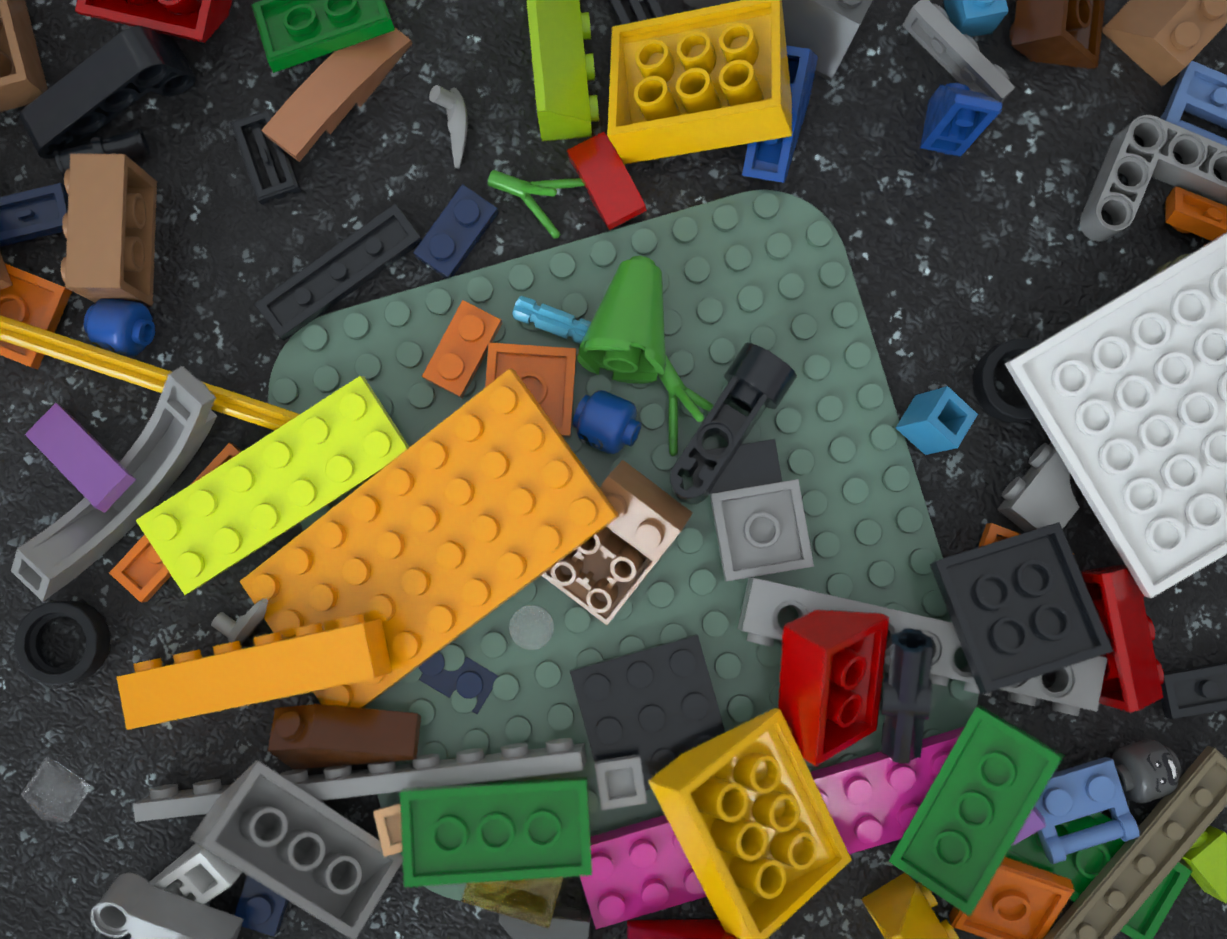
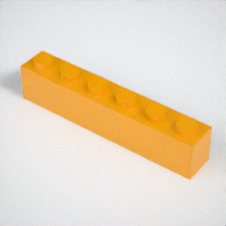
(254, 674)

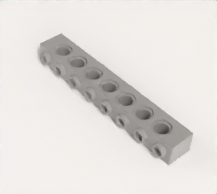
(1073, 688)

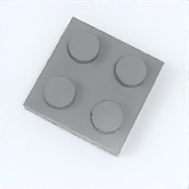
(761, 530)

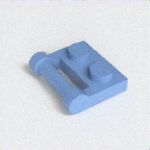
(1202, 94)
(1080, 793)

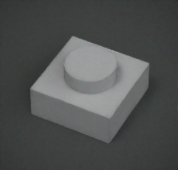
(620, 782)

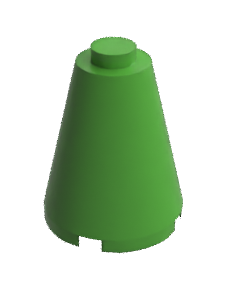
(628, 326)

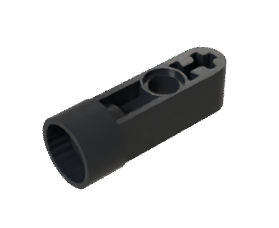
(755, 382)

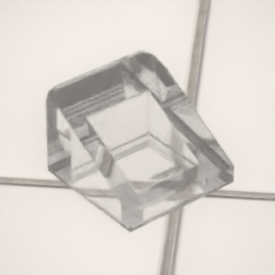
(55, 792)

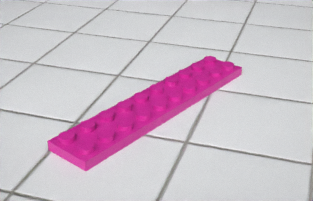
(868, 798)

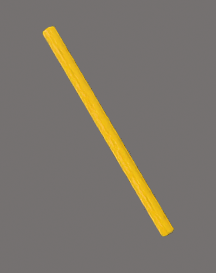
(135, 371)

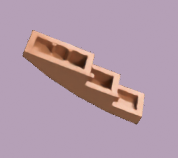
(333, 90)

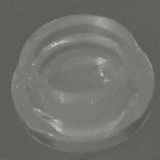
(531, 627)

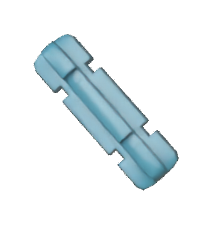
(550, 319)

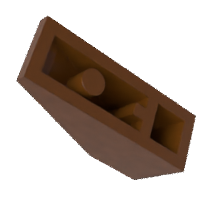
(342, 736)

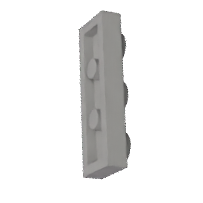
(956, 51)

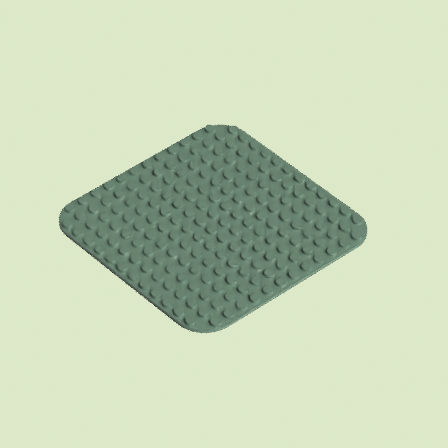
(732, 275)

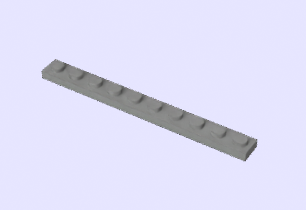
(382, 777)

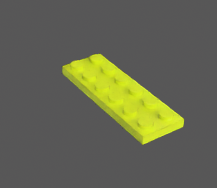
(273, 485)

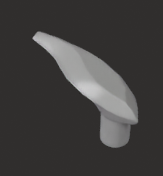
(457, 118)
(244, 626)

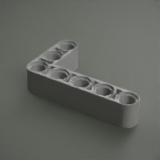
(1154, 161)

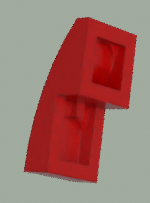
(606, 180)

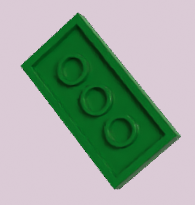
(975, 809)
(495, 832)
(1087, 864)

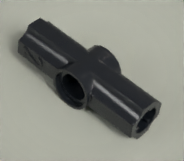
(907, 695)

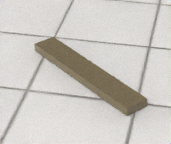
(1149, 858)

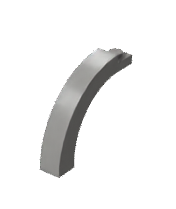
(154, 460)

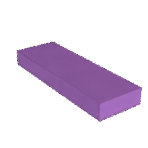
(80, 457)

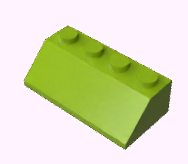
(562, 69)

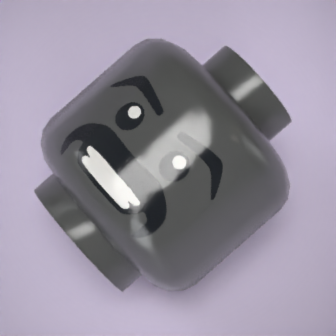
(1146, 770)

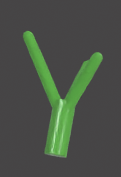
(523, 190)
(689, 399)

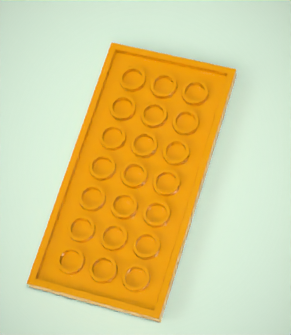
(438, 535)

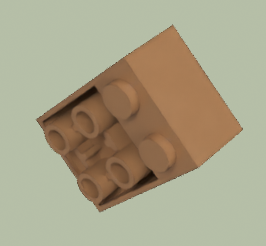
(620, 556)

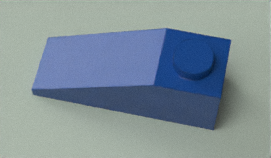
(957, 118)
(773, 157)

